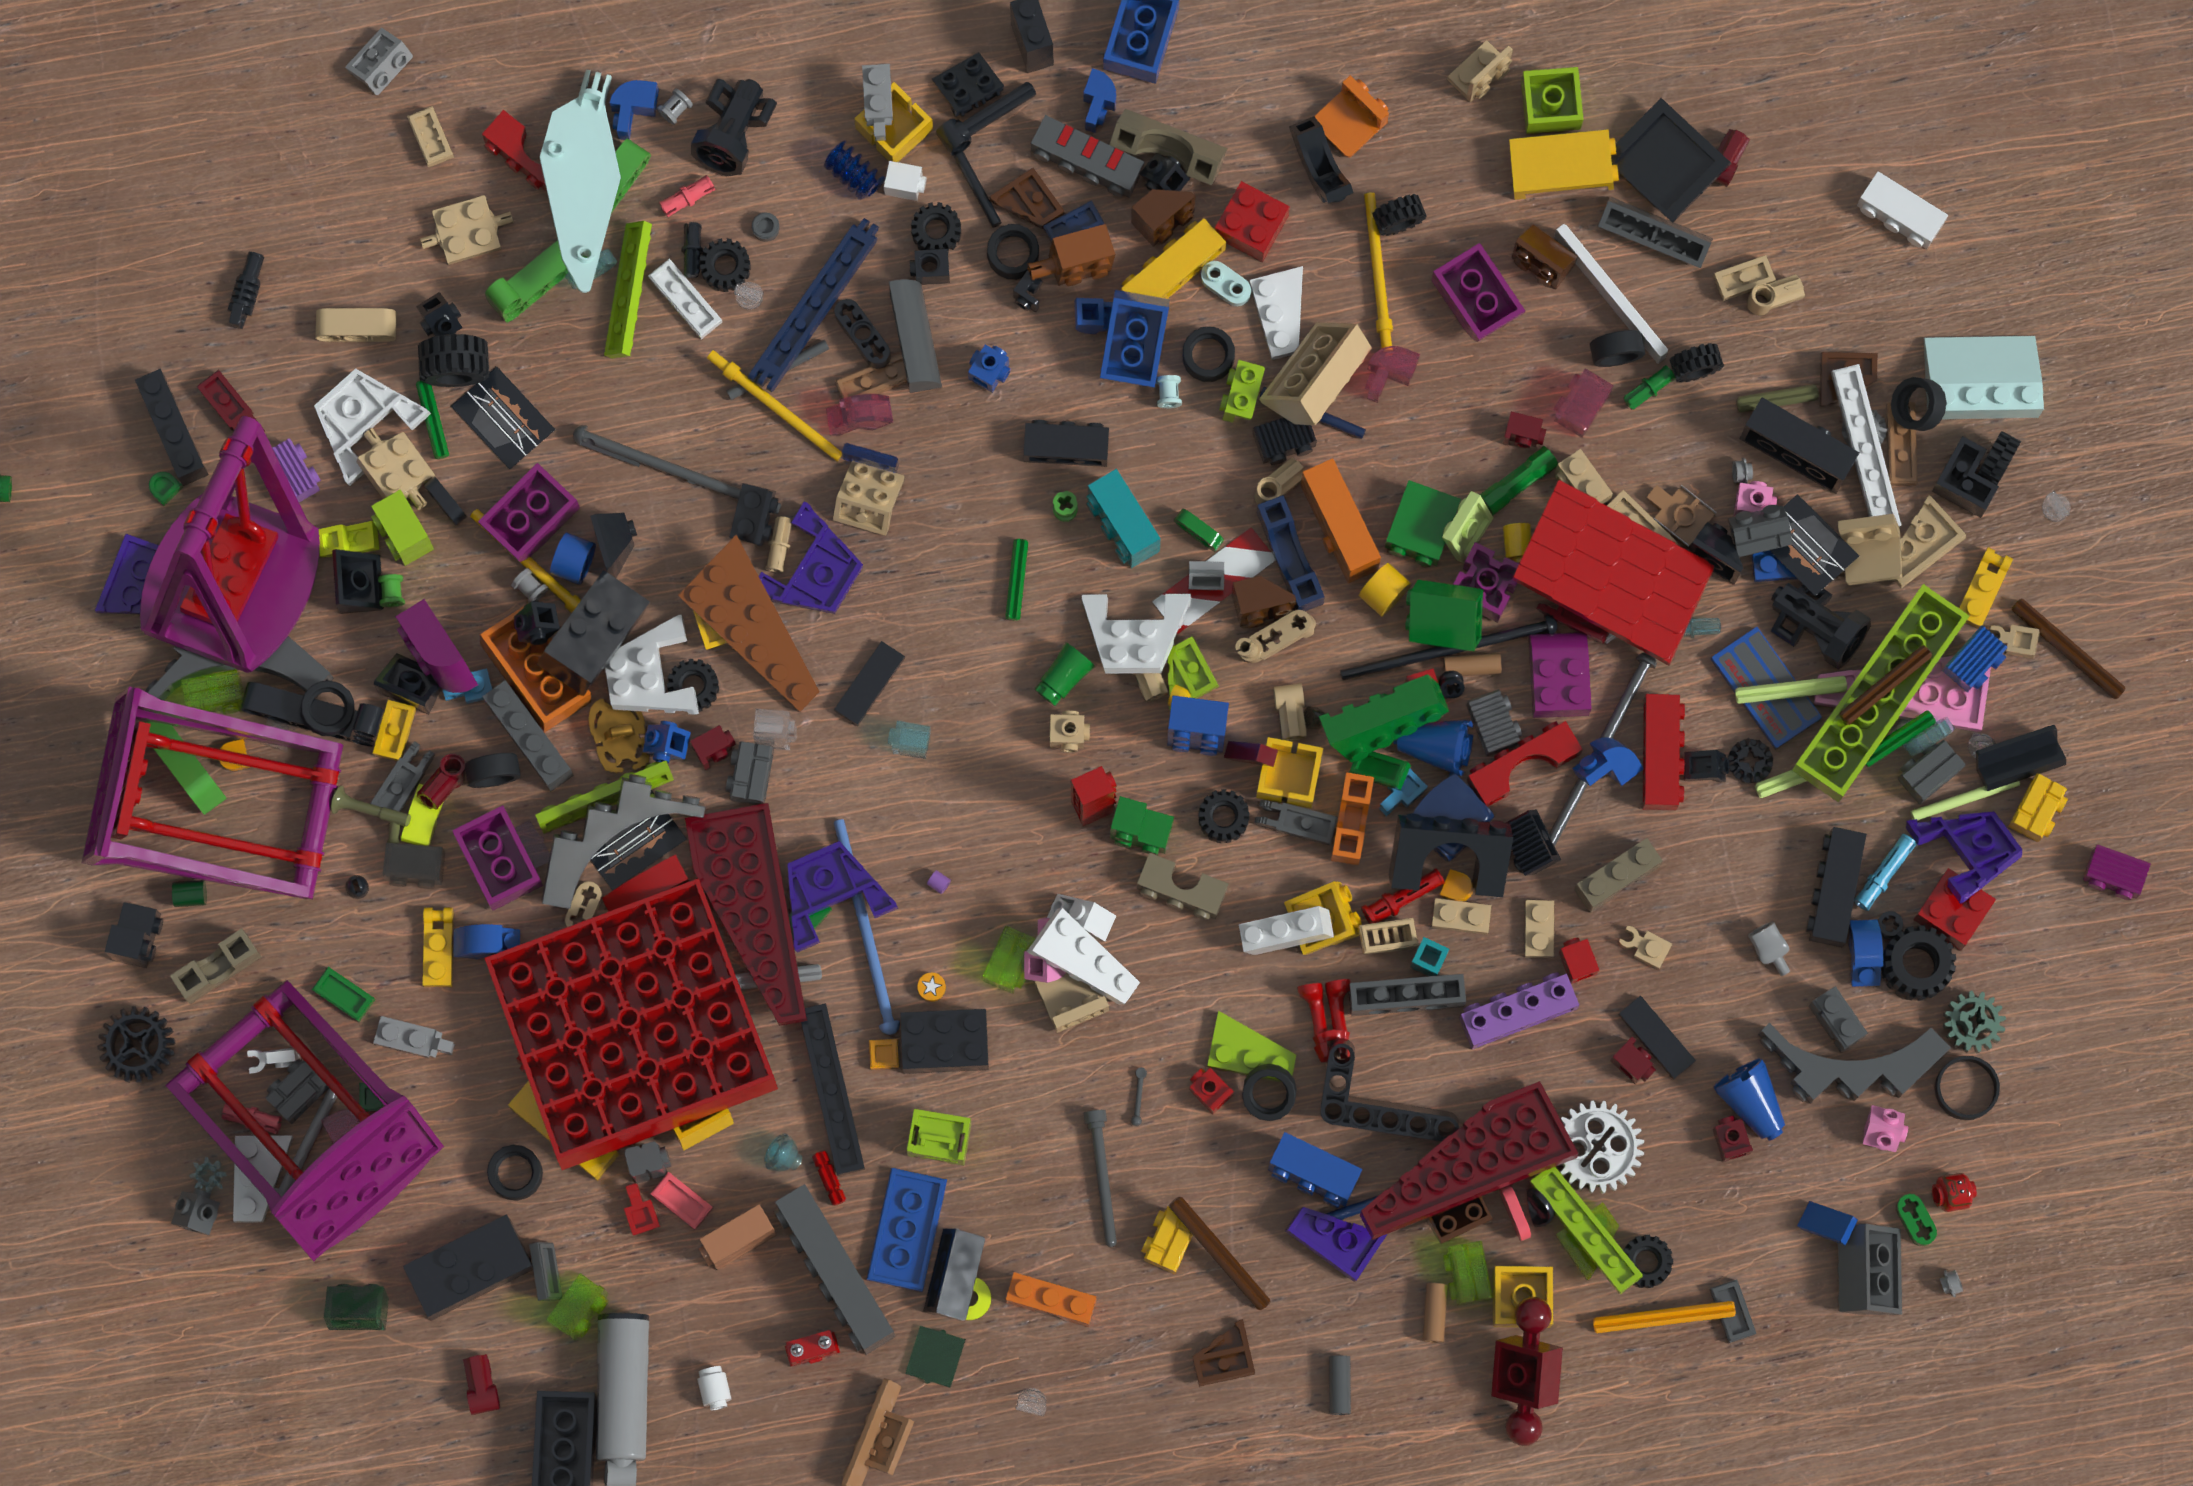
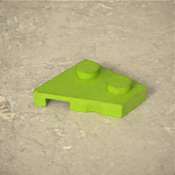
(1190, 669)

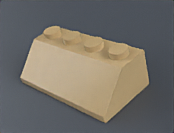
(1316, 372)

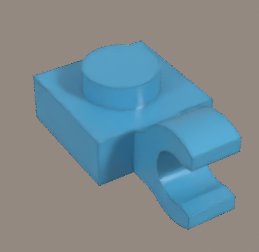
(477, 692)
(1410, 791)

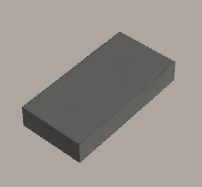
(545, 1271)
(1741, 1324)

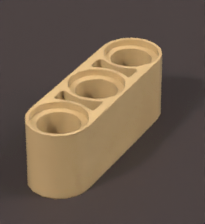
(355, 325)

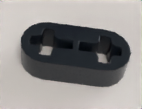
(445, 501)

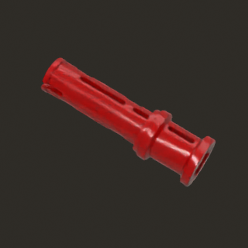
(1392, 907)

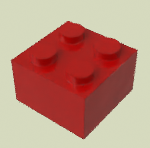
(1252, 221)
(1950, 917)

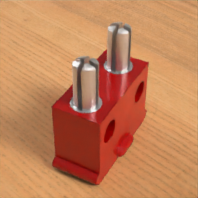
(812, 1348)

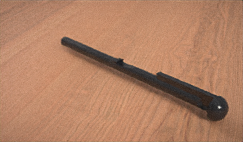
(1549, 625)

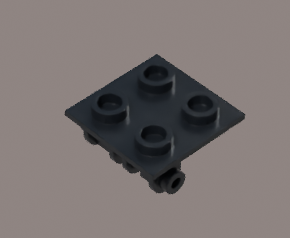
(968, 83)

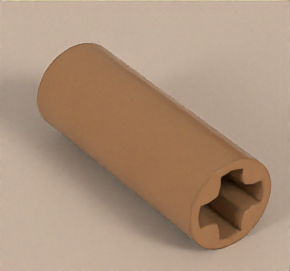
(1474, 664)
(1435, 1312)

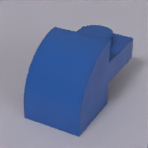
(1100, 94)
(1092, 315)

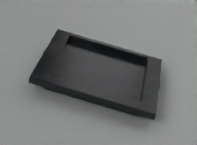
(1668, 160)

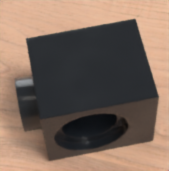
(939, 258)

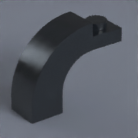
(1319, 161)

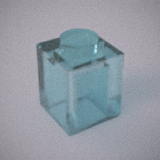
(910, 739)

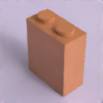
(737, 1237)

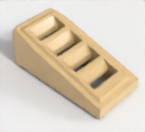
(1408, 932)

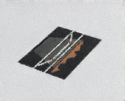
(503, 418)
(1816, 550)
(636, 848)

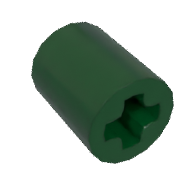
(189, 893)

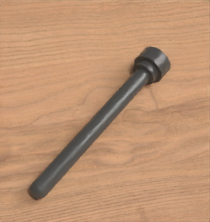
(1095, 1121)

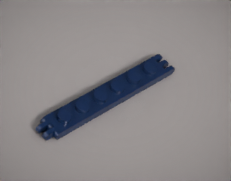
(814, 305)

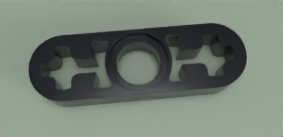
(862, 322)

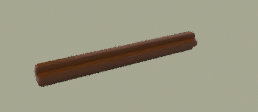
(2068, 649)
(1219, 1253)

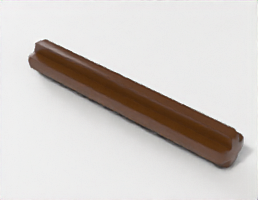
(1885, 684)

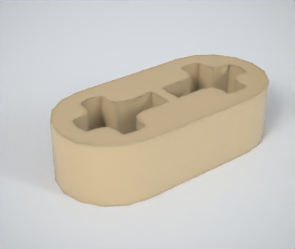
(578, 901)

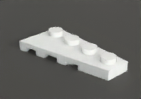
(1075, 951)

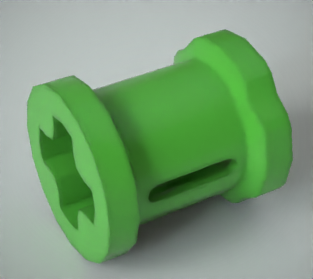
(1063, 498)
(391, 590)

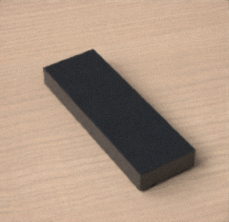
(869, 683)
(1657, 1037)

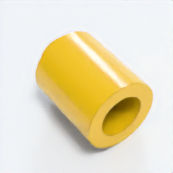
(1516, 540)

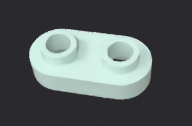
(1223, 285)

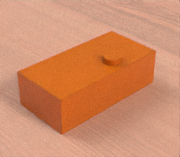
(1340, 521)
(539, 691)

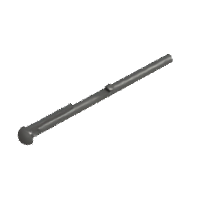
(635, 457)
(1646, 662)

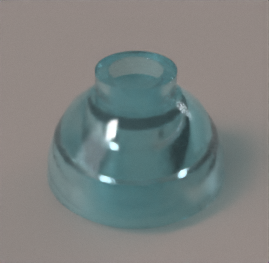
(782, 1154)

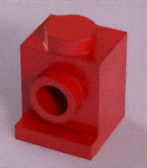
(1214, 1099)

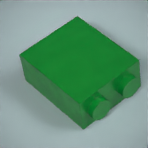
(1421, 524)
(1444, 615)

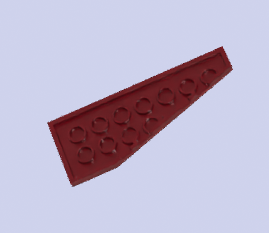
(743, 880)
(1491, 1150)

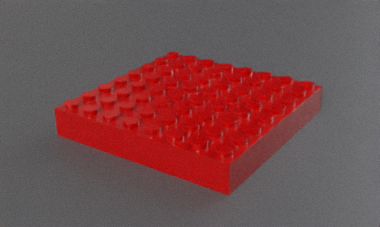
(630, 1024)

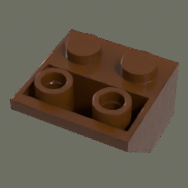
(1161, 213)
(1543, 257)
(1260, 600)
(1459, 1219)

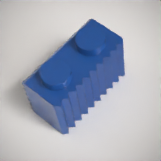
(1975, 659)

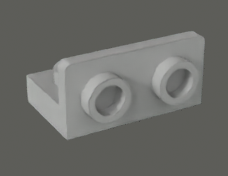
(379, 61)

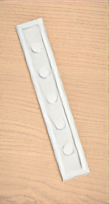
(1611, 293)
(1864, 439)

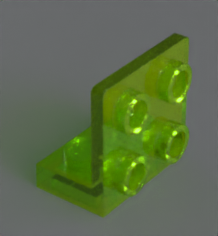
(578, 1306)

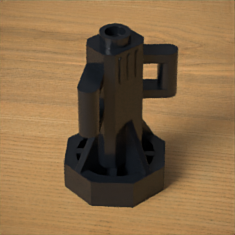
(724, 144)
(1835, 631)

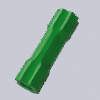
(1509, 487)

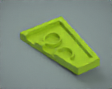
(1241, 1049)

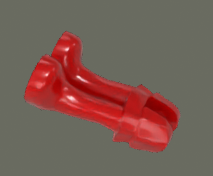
(1314, 996)

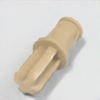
(779, 544)

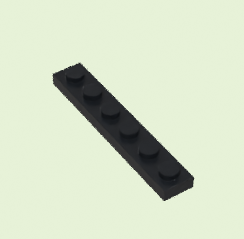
(832, 1091)

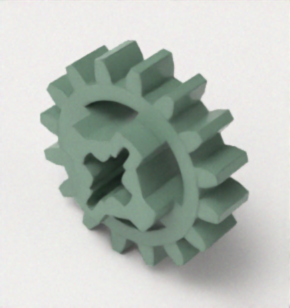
(1985, 1024)

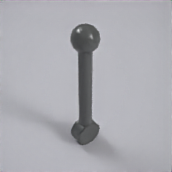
(1141, 1074)

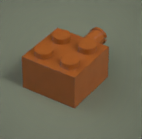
(1077, 257)

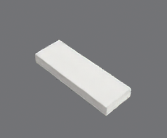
(685, 299)

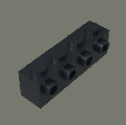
(1837, 886)

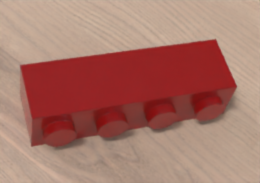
(1661, 752)
(1093, 795)

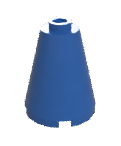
(1440, 744)
(1753, 1098)

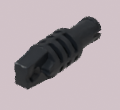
(245, 291)

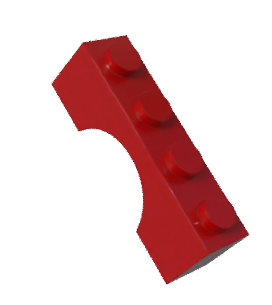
(507, 138)
(1554, 746)

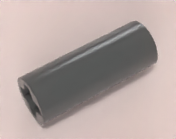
(1339, 1385)

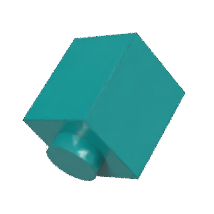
(1429, 957)

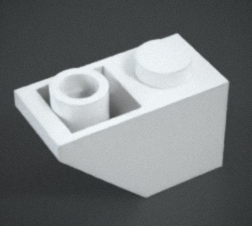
(1088, 914)

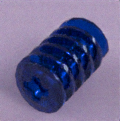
(853, 172)

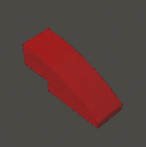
(648, 883)

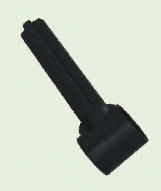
(957, 134)

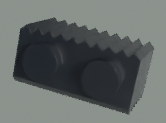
(1283, 438)
(1532, 843)

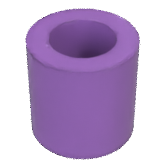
(938, 882)

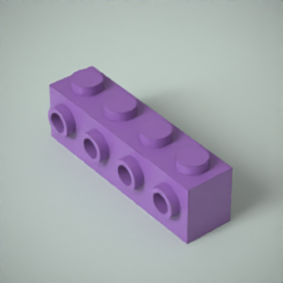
(1518, 1011)

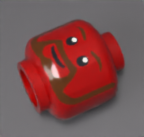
(1954, 1192)

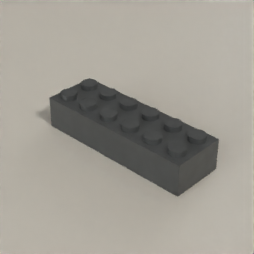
(835, 1269)

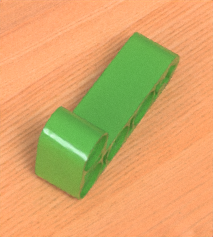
(631, 162)
(528, 285)
(188, 771)

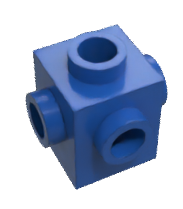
(989, 367)
(666, 741)

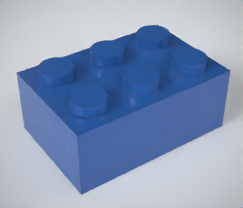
(1140, 38)
(1134, 338)
(1197, 725)
(1314, 1170)

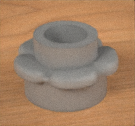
(1742, 471)
(1951, 1283)

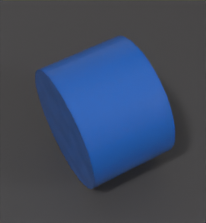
(573, 558)

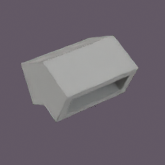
(1206, 575)

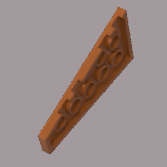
(741, 612)

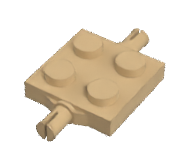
(466, 230)
(395, 466)

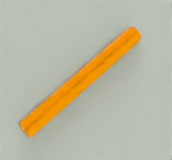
(1664, 1317)

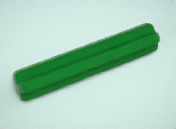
(433, 421)
(1016, 579)
(1902, 736)

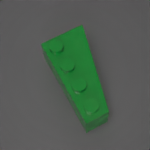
(1384, 718)

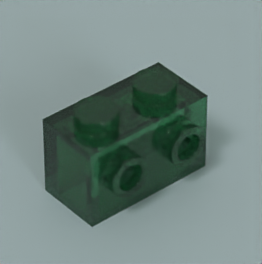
(356, 1307)

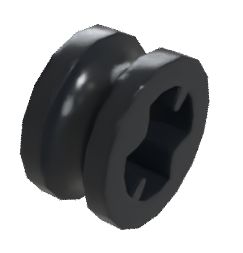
(1452, 691)
(1897, 922)

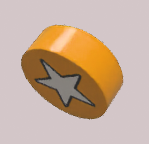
(931, 987)

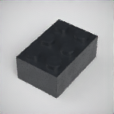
(944, 1041)

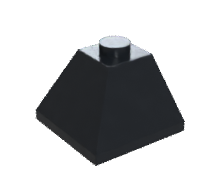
(614, 539)
(1719, 550)

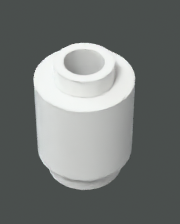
(714, 1388)

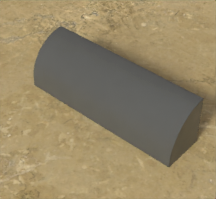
(1655, 232)
(914, 335)

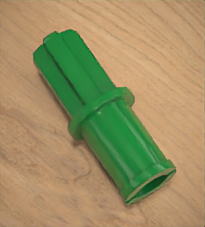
(1649, 387)

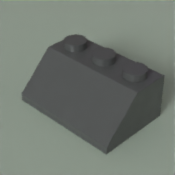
(1870, 1271)

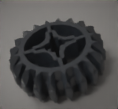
(126, 1052)

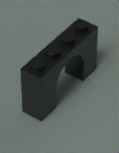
(1420, 835)

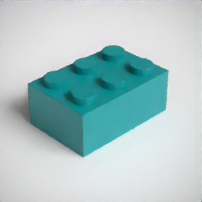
(1122, 519)

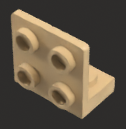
(1480, 70)
(867, 497)
(1877, 544)
(1070, 1002)

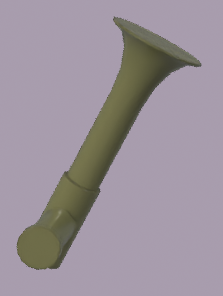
(395, 818)

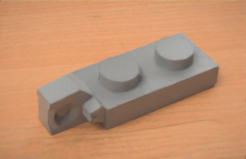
(877, 98)
(411, 1038)

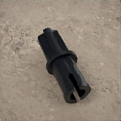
(692, 249)

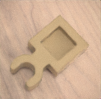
(2019, 641)
(1649, 949)

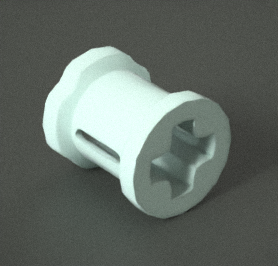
(1168, 391)

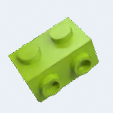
(1244, 390)

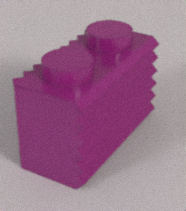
(2116, 872)

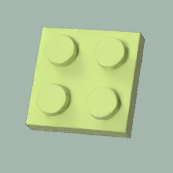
(1467, 526)

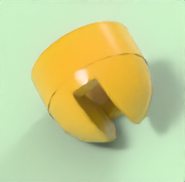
(1178, 691)

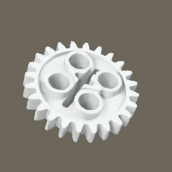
(1617, 1162)

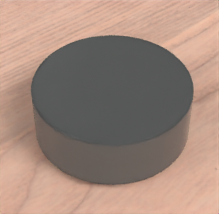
(765, 227)

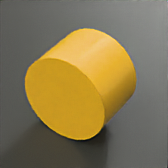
(1384, 589)

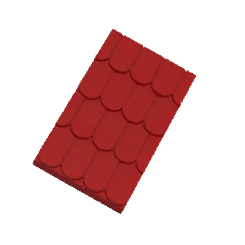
(1613, 572)

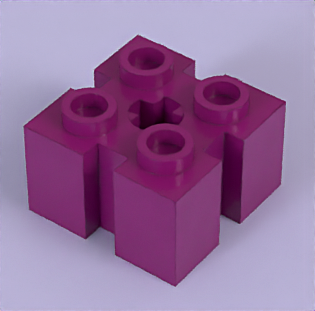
(1481, 566)

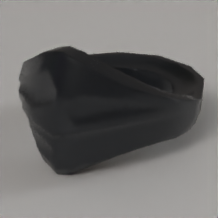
(1539, 1215)

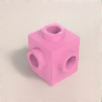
(1749, 494)
(1884, 1129)

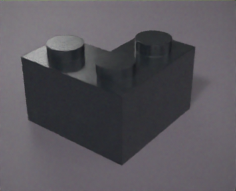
(1961, 484)
(134, 935)

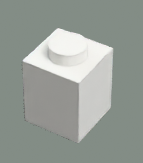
(904, 181)

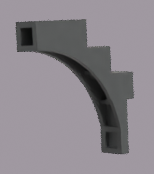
(286, 662)
(571, 854)
(1815, 1073)

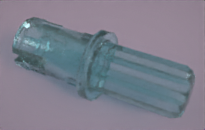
(1703, 627)

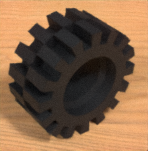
(941, 213)
(1399, 215)
(719, 249)
(1696, 362)
(1999, 457)
(699, 669)
(1217, 800)
(1663, 1255)

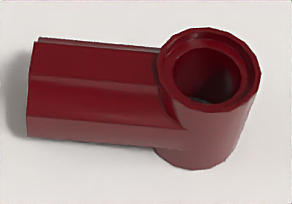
(1732, 148)
(441, 782)
(482, 1392)

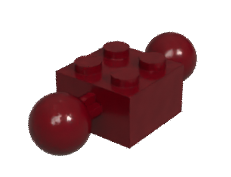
(1527, 1371)

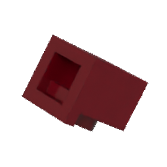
(1524, 430)
(713, 746)
(1633, 1062)
(1732, 1149)

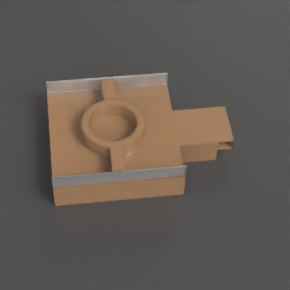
(1680, 514)

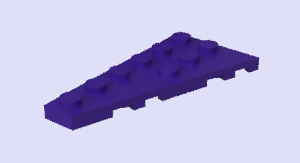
(127, 577)

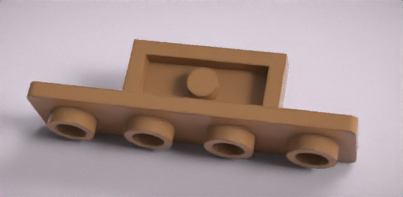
(881, 1437)

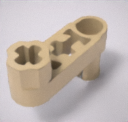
(1289, 631)

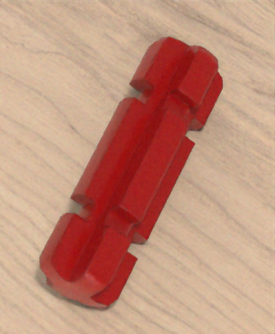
(829, 1178)

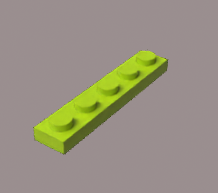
(628, 289)
(576, 806)
(1587, 1230)

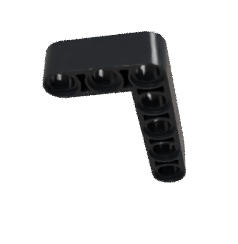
(285, 708)
(1376, 1108)

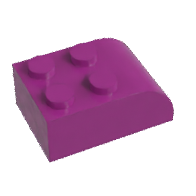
(1477, 293)
(529, 513)
(434, 649)
(1559, 675)
(497, 858)

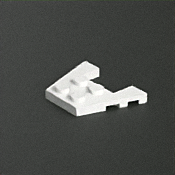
(357, 407)
(1135, 644)
(637, 675)

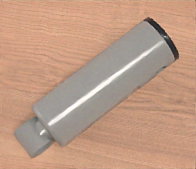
(622, 1395)

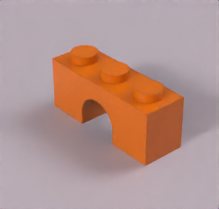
(1352, 818)
(1051, 1299)

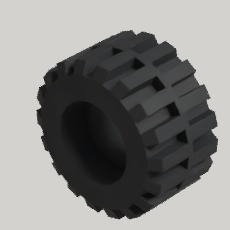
(453, 360)
(1932, 944)

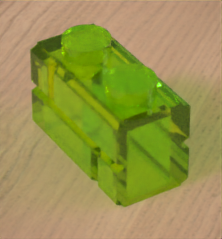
(214, 692)
(1007, 961)
(1468, 1273)

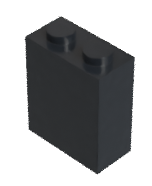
(1031, 34)

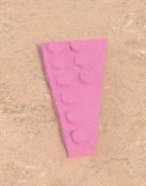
(1936, 694)

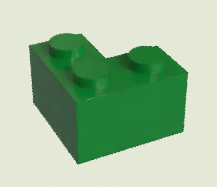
(1140, 827)

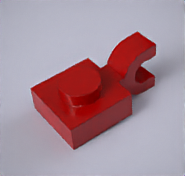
(641, 1214)

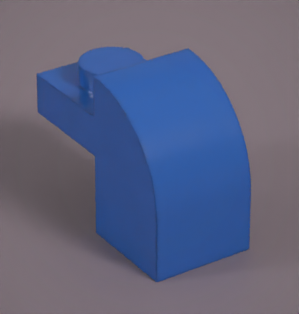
(632, 98)
(1608, 758)
(483, 940)
(1866, 952)

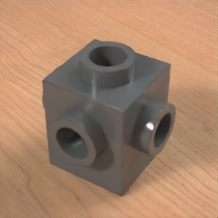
(195, 1211)

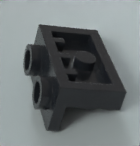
(753, 514)

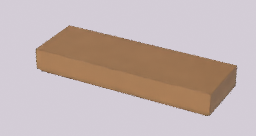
(873, 380)
(1901, 450)

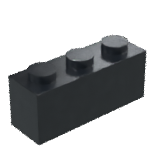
(1066, 443)

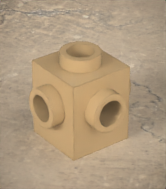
(1068, 741)

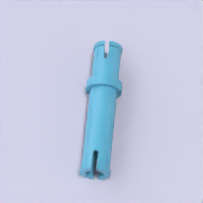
(1878, 881)

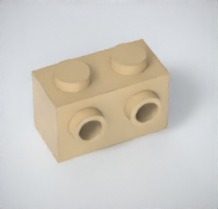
(1581, 474)

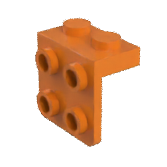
(1352, 117)

